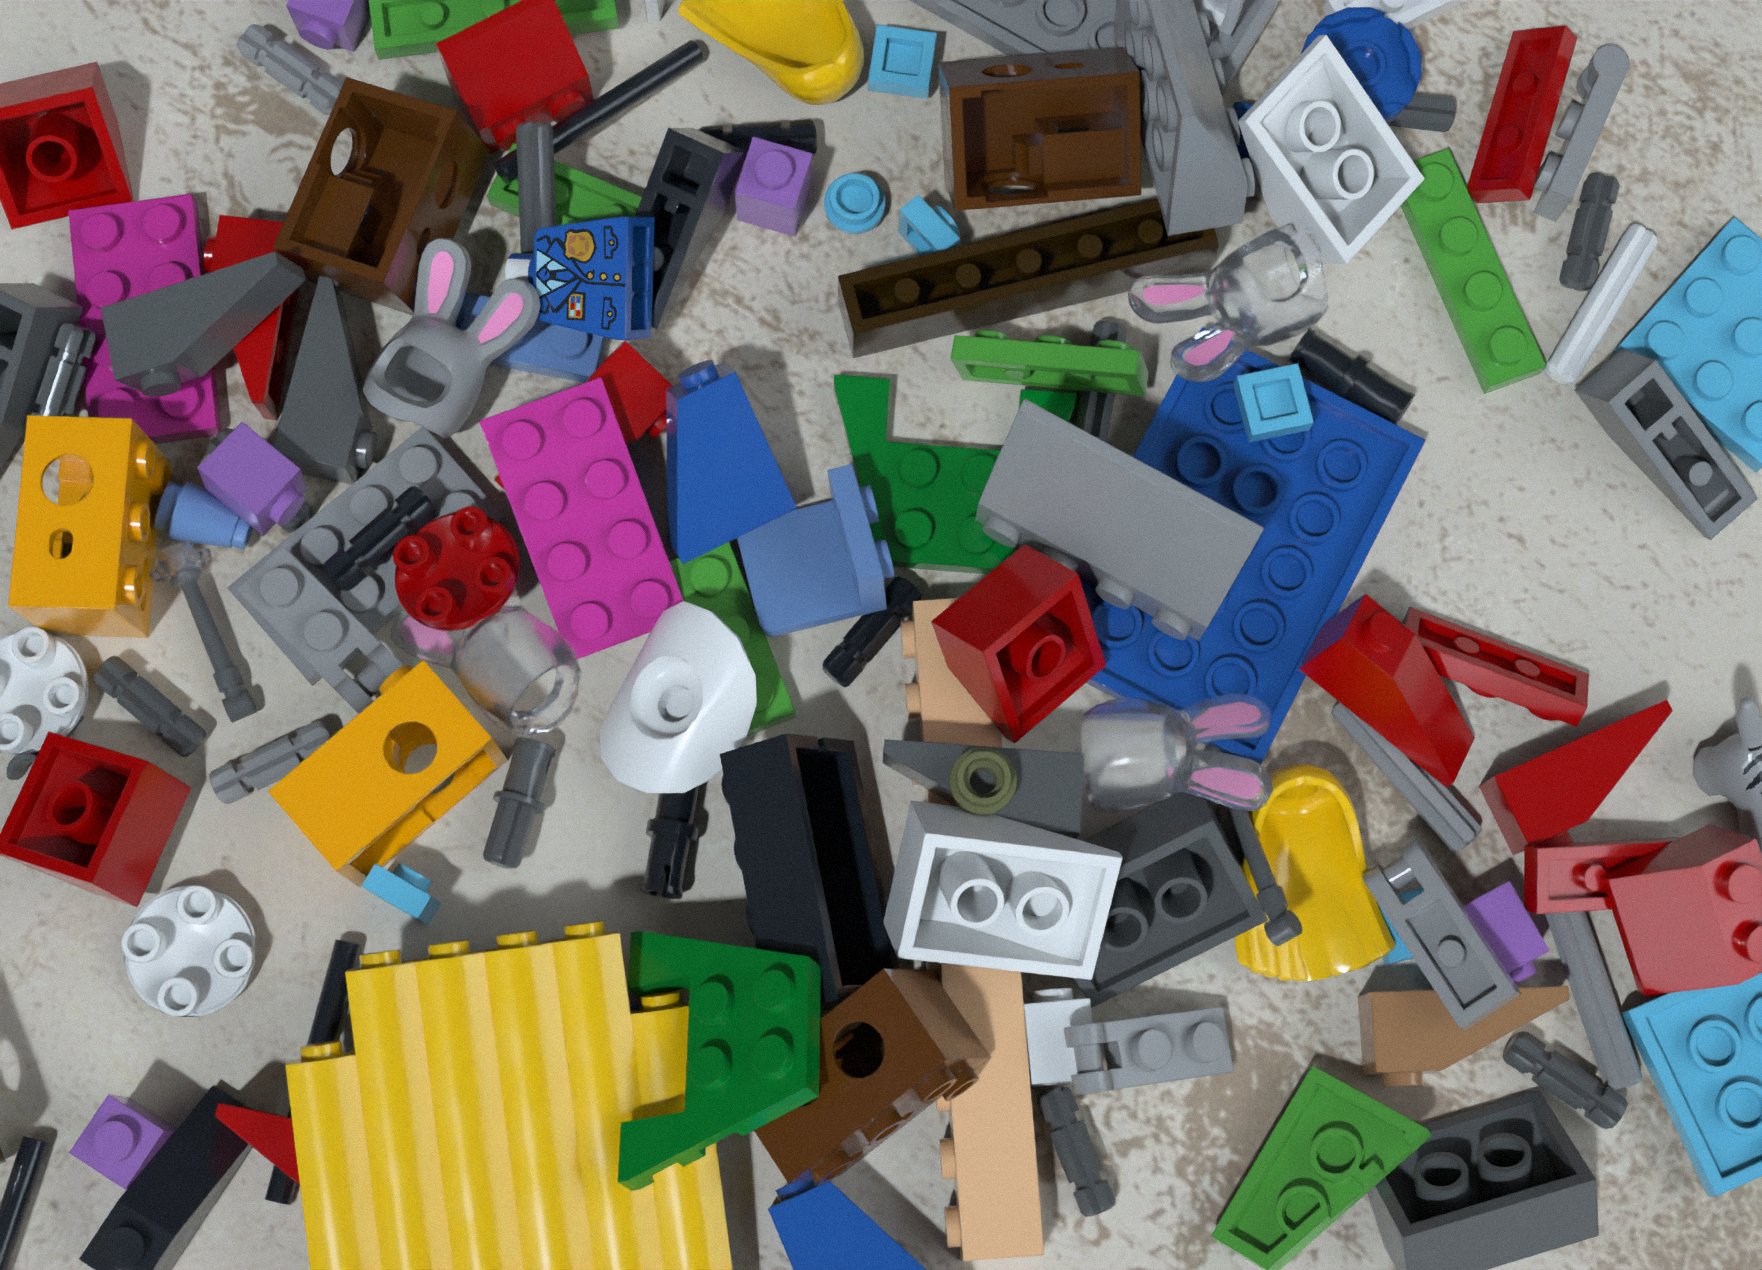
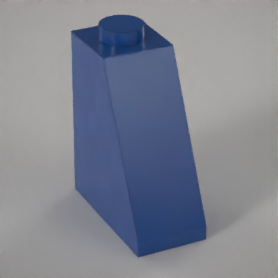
(717, 463)
(832, 1233)

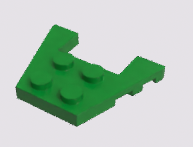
(925, 491)
(747, 1045)

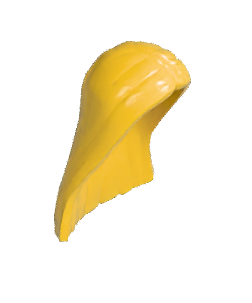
(799, 44)
(1319, 863)

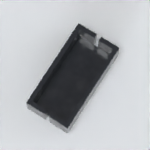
(809, 857)

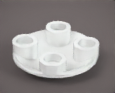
(39, 689)
(190, 951)

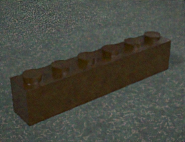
(1015, 276)

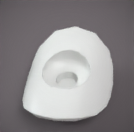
(680, 704)

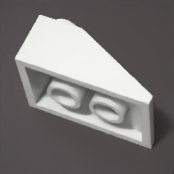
(1326, 154)
(998, 894)

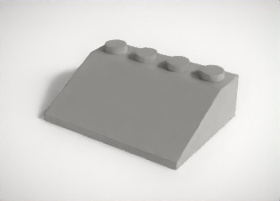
(1183, 116)
(1115, 522)

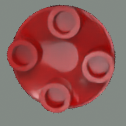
(456, 570)

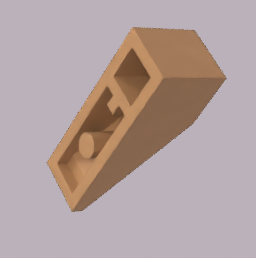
(1416, 1035)

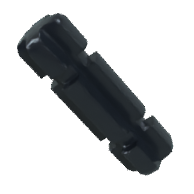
(799, 135)
(379, 538)
(871, 633)

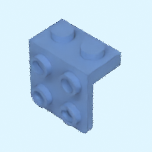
(818, 561)

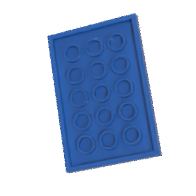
(1320, 511)

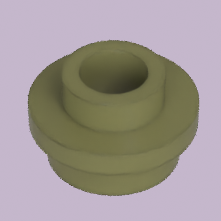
(982, 760)

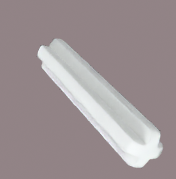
(1601, 305)

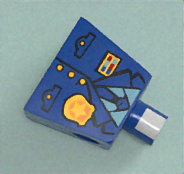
(593, 276)

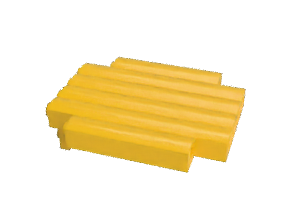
(493, 1115)

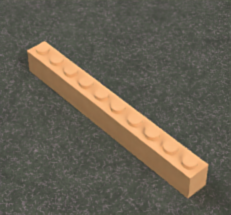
(992, 1121)

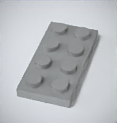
(374, 600)

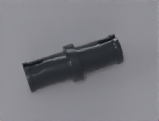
(1351, 377)
(670, 839)

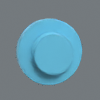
(854, 203)

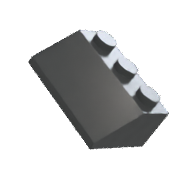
(1172, 896)
(1487, 1190)

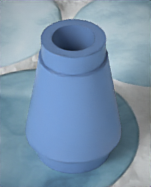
(197, 516)

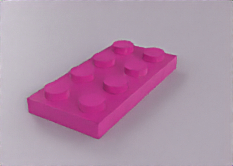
(122, 255)
(583, 516)

